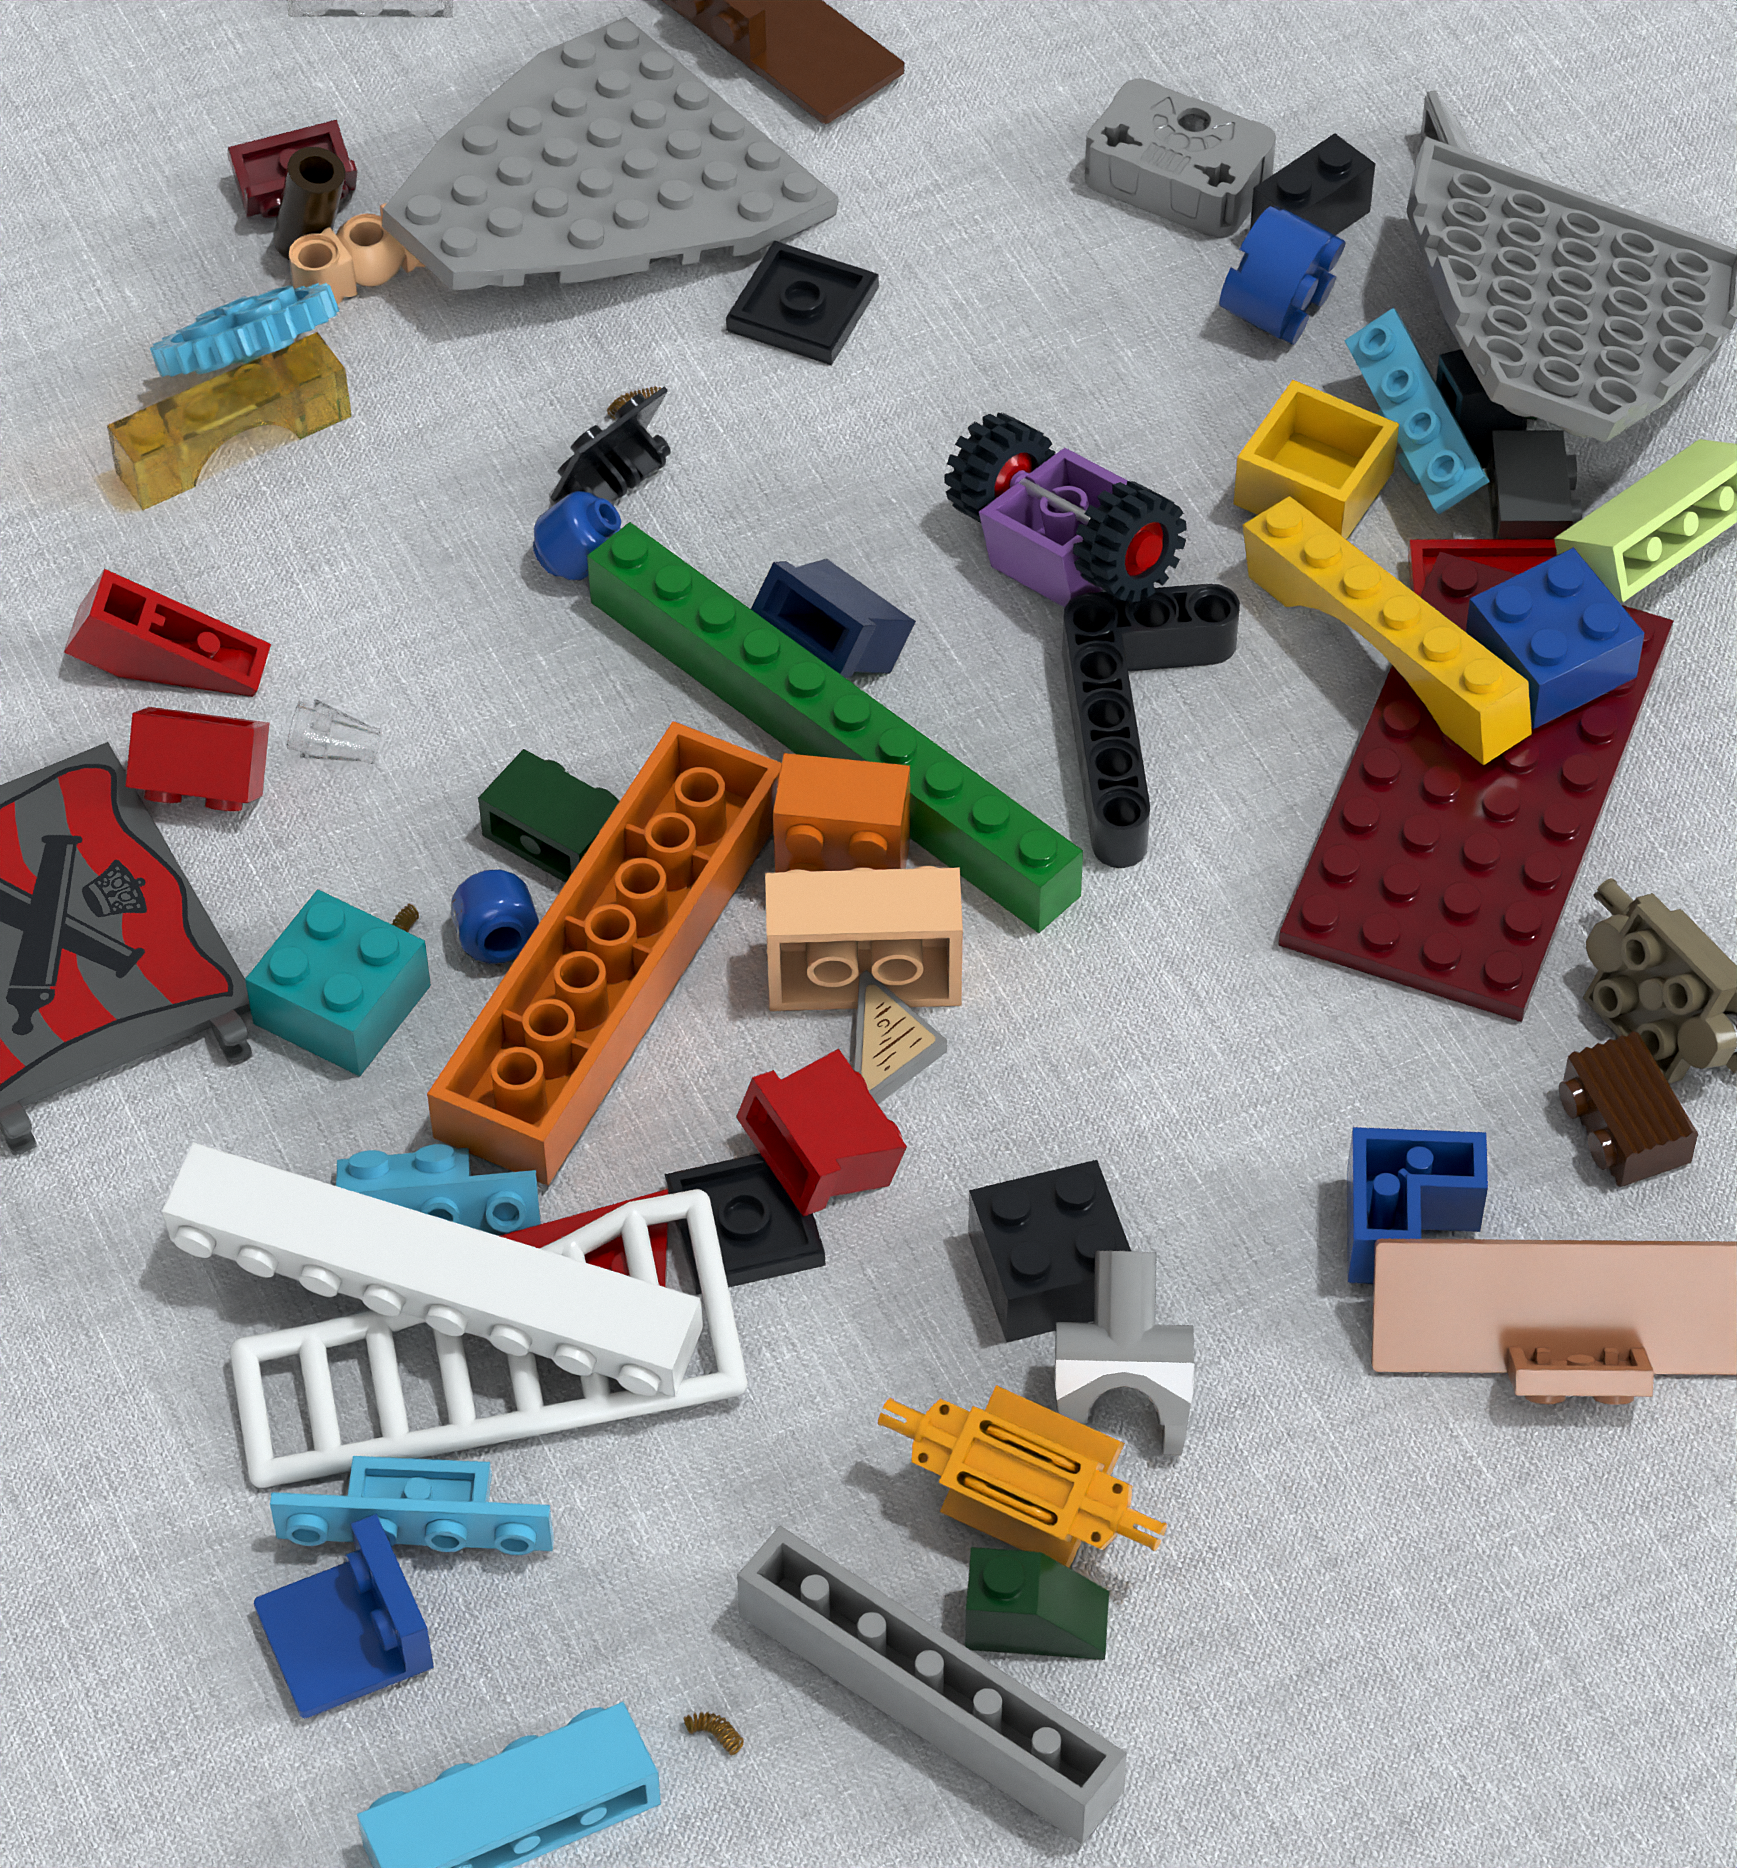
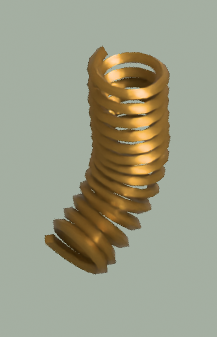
(715, 1728)

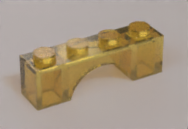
(169, 442)

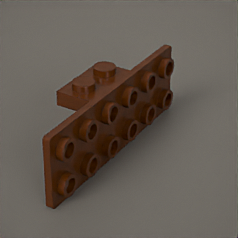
(798, 49)

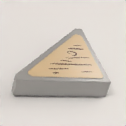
(891, 1039)

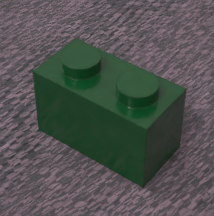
(544, 813)

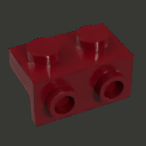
(263, 163)

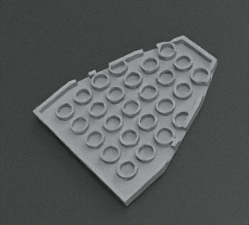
(595, 170)
(1565, 296)

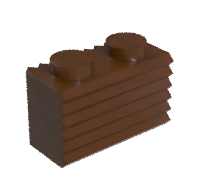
(1627, 1110)

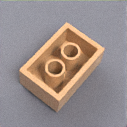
(841, 923)

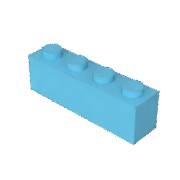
(518, 1801)

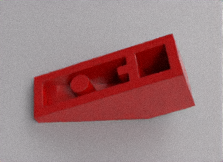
(162, 640)

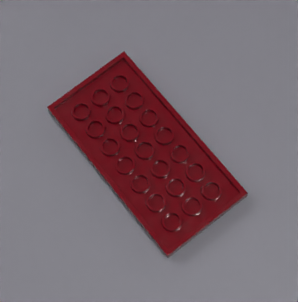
(1457, 865)

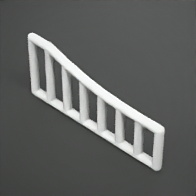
(464, 1428)

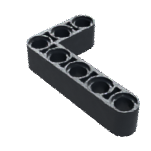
(1098, 649)

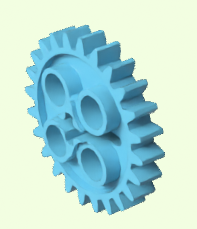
(244, 329)

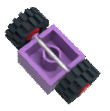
(1061, 517)

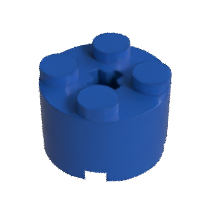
(1282, 273)

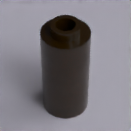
(308, 196)

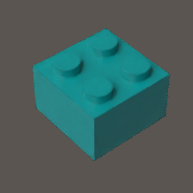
(338, 982)

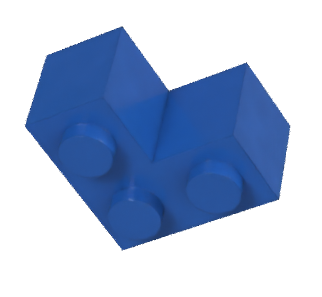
(1410, 1184)

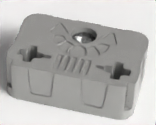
(1178, 157)

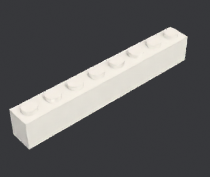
(433, 1271)

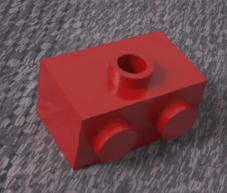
(197, 757)

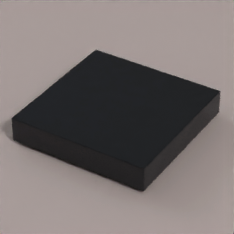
(802, 302)
(754, 1221)

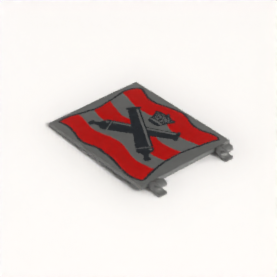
(98, 939)

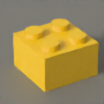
(1320, 455)

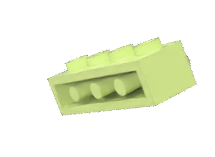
(1659, 518)

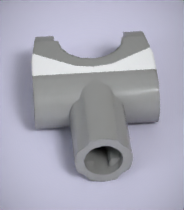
(1126, 1348)

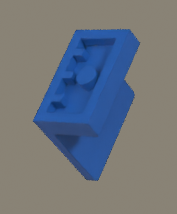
(346, 1626)

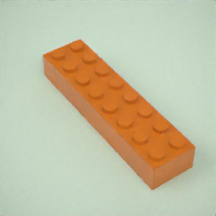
(606, 954)

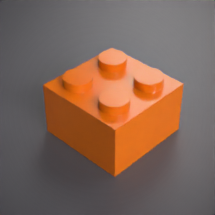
(841, 814)

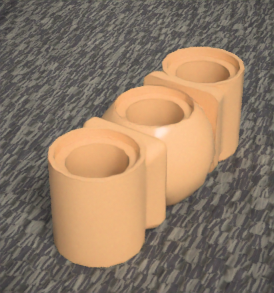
(354, 255)

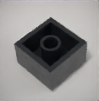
(1040, 1245)

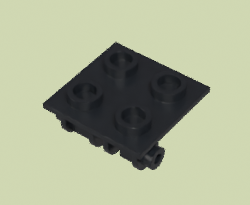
(618, 455)

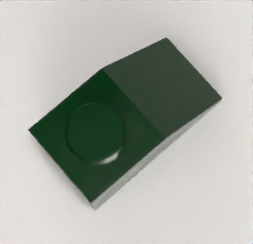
(1033, 1606)

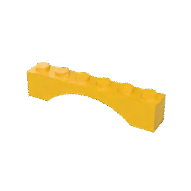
(1460, 681)

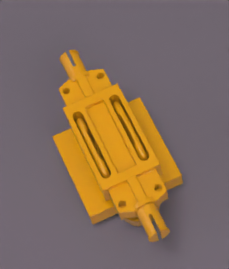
(1025, 1474)

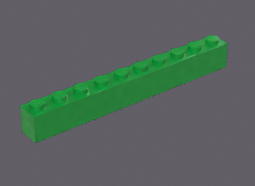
(825, 715)

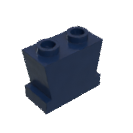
(833, 616)

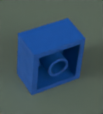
(1558, 633)

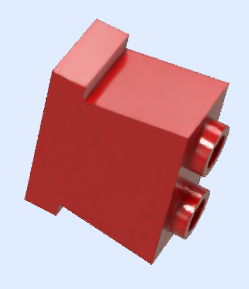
(821, 1132)

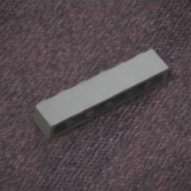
(932, 1684)

